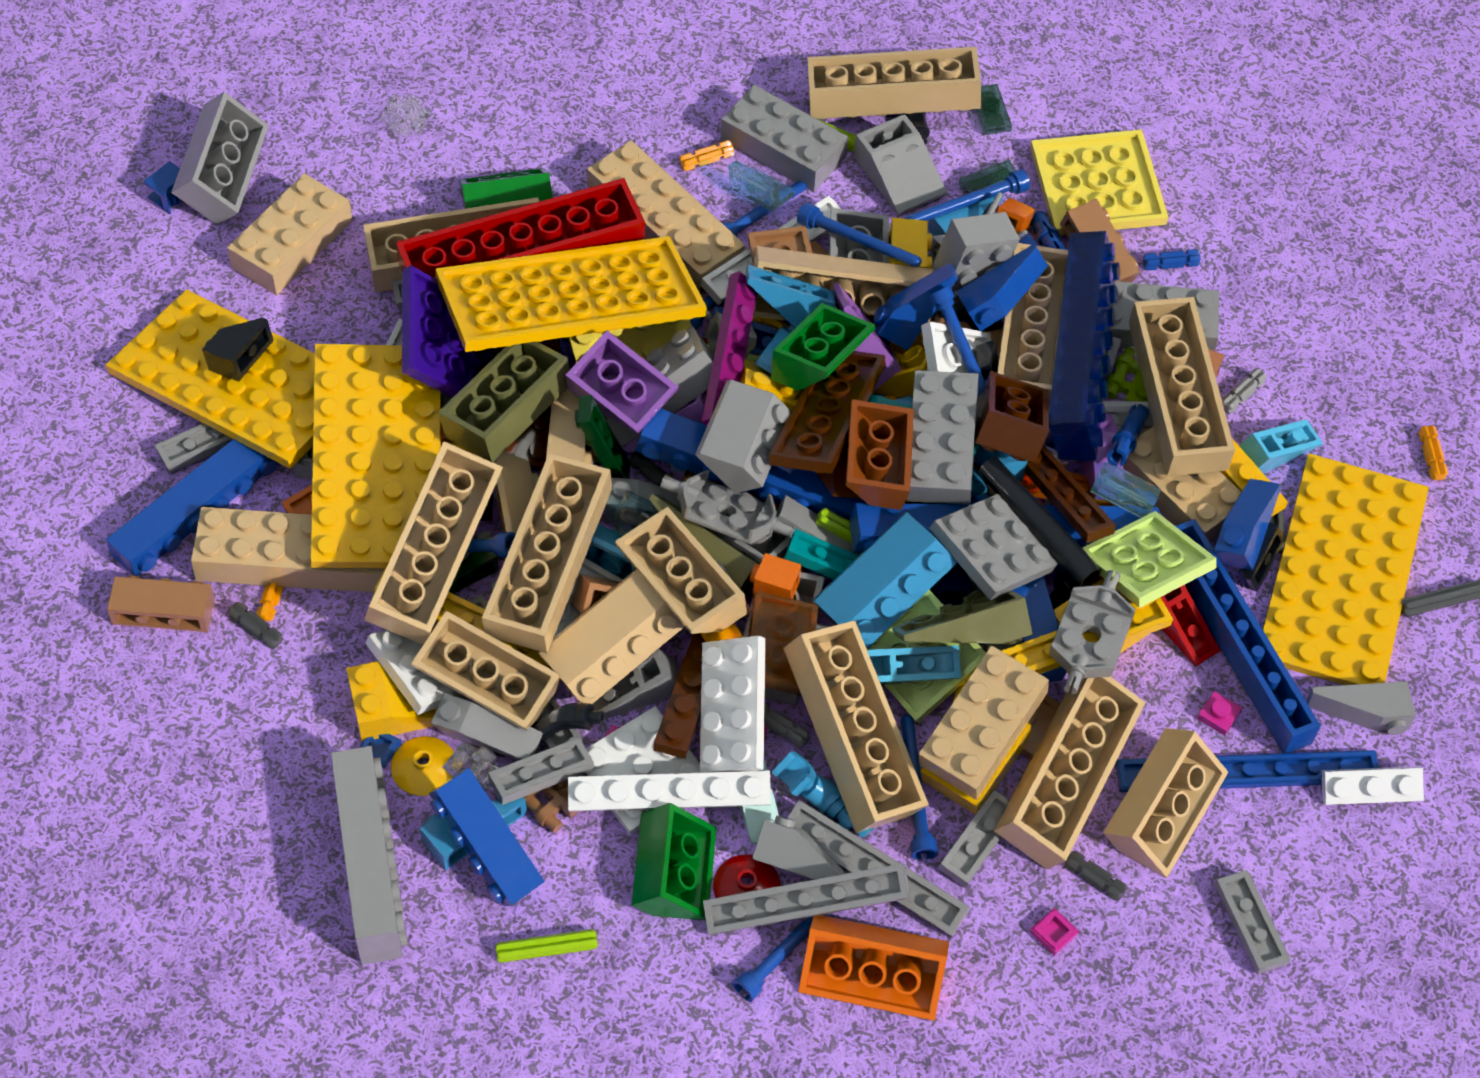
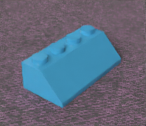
(886, 579)

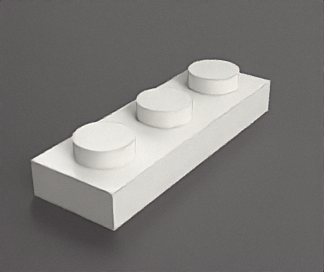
(1372, 785)

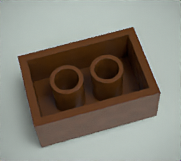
(1012, 417)

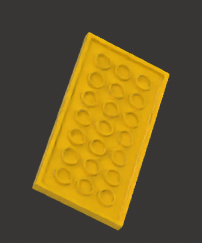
(568, 293)
(264, 410)
(370, 452)
(1344, 572)

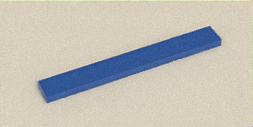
(1268, 769)

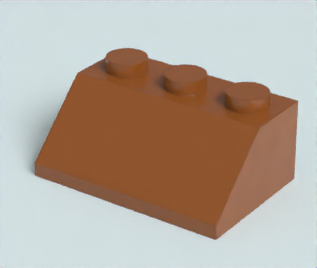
(879, 453)

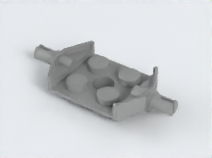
(704, 501)
(1098, 611)

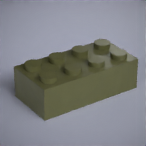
(505, 398)

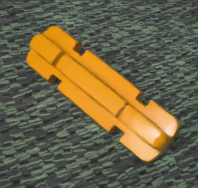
(706, 155)
(1433, 452)
(269, 599)

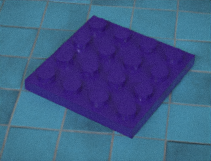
(430, 340)

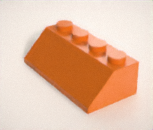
(874, 967)

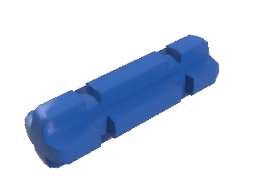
(1171, 259)

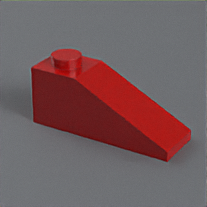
(1188, 627)

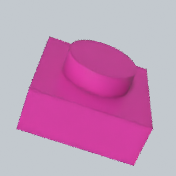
(1219, 713)

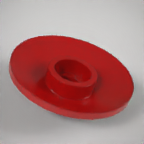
(729, 876)

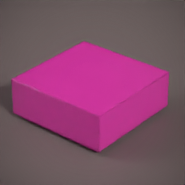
(1054, 931)

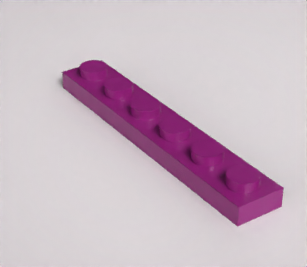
(731, 340)

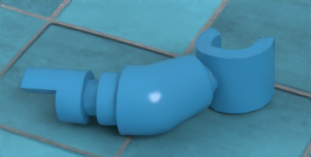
(814, 788)

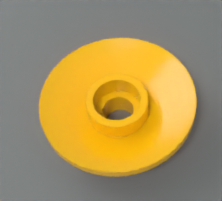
(420, 778)

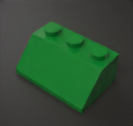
(506, 187)
(817, 346)
(673, 863)

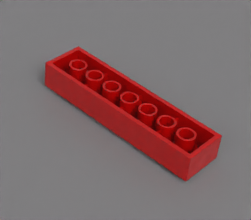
(566, 222)

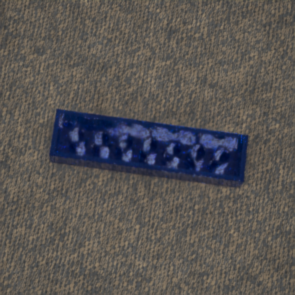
(1083, 347)

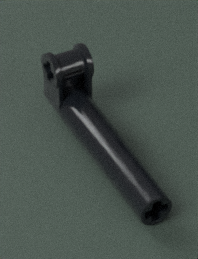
(1075, 565)

